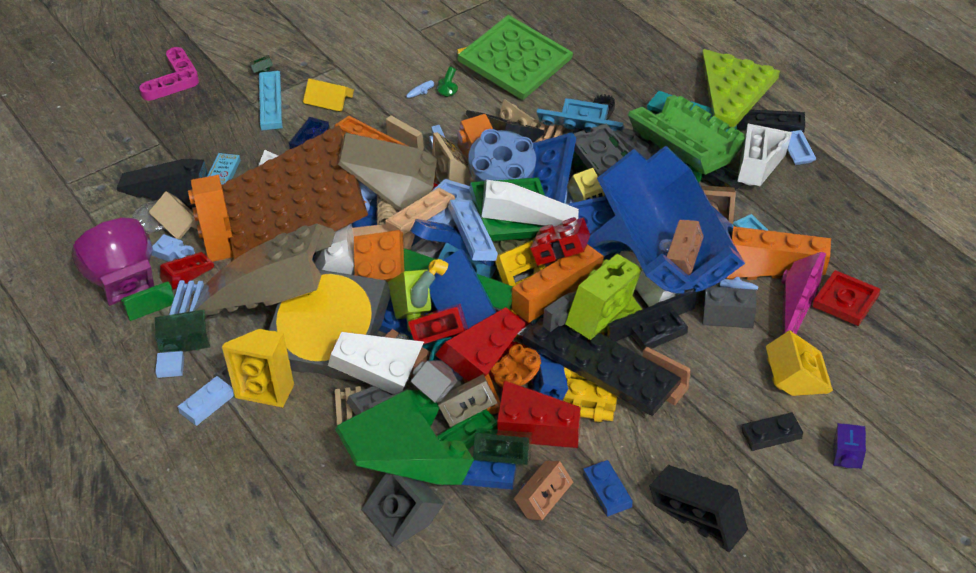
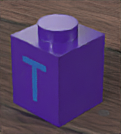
(849, 445)

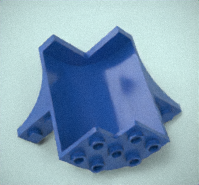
(647, 206)

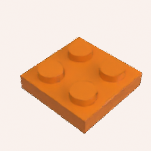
(379, 255)

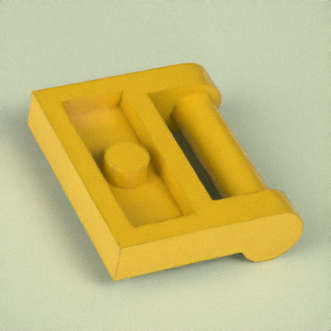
(515, 262)

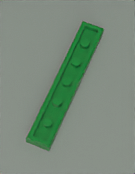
(498, 292)

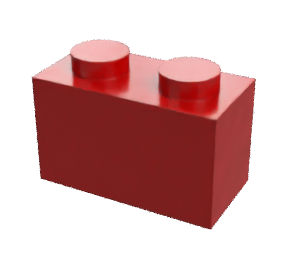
(438, 324)

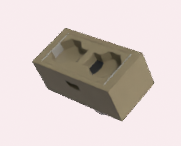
(467, 400)

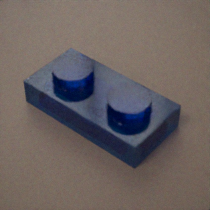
(311, 128)

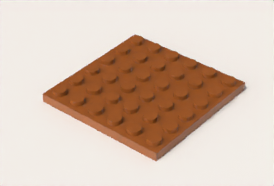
(293, 192)

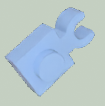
(170, 248)

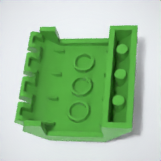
(689, 133)

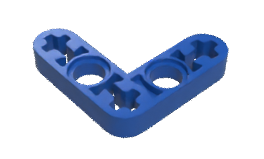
(442, 233)

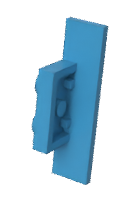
(579, 115)

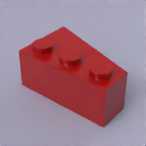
(482, 345)
(546, 417)

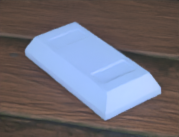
(800, 149)

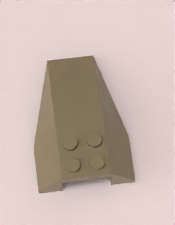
(268, 272)

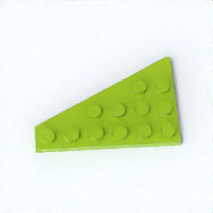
(735, 84)

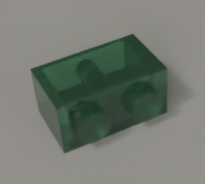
(182, 332)
(502, 446)

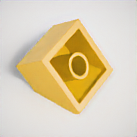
(797, 366)

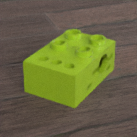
(603, 296)

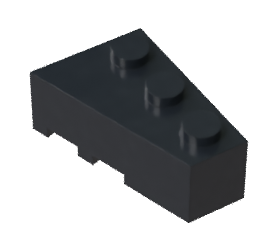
(702, 502)

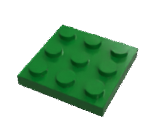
(505, 229)

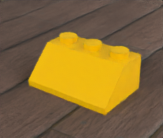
(259, 367)

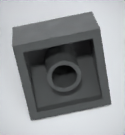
(729, 307)
(402, 507)

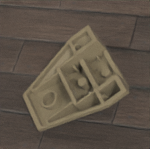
(389, 169)

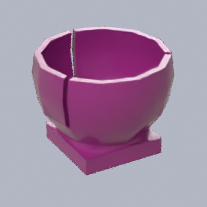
(115, 258)

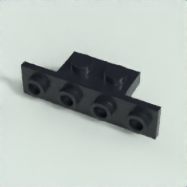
(656, 323)

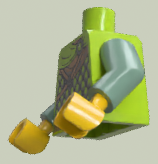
(411, 290)

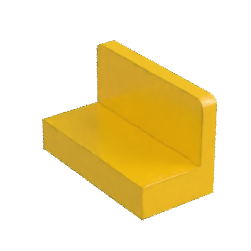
(326, 94)

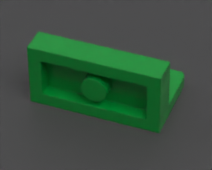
(148, 301)

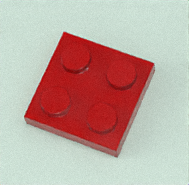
(846, 297)

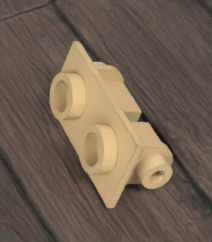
(511, 112)

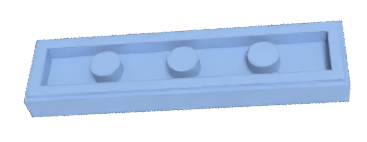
(472, 230)

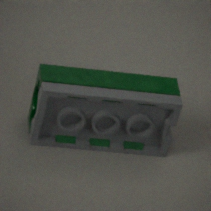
(597, 150)

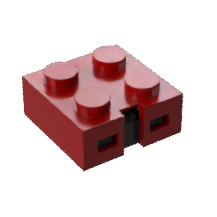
(560, 241)

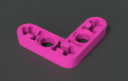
(181, 78)

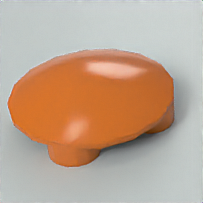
(517, 366)

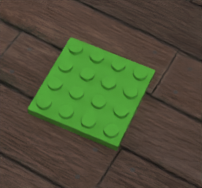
(515, 57)

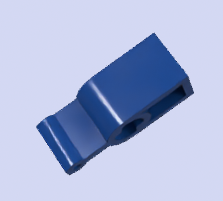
(550, 378)

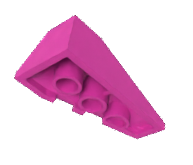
(800, 290)

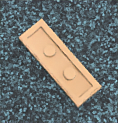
(421, 209)

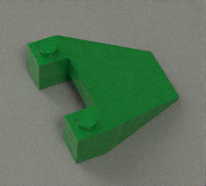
(400, 441)

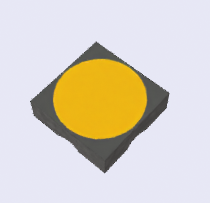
(317, 318)

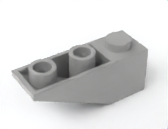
(434, 379)

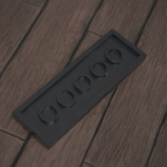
(606, 365)

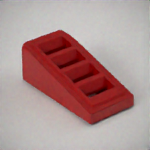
(185, 269)

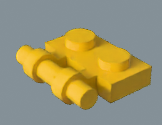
(592, 399)

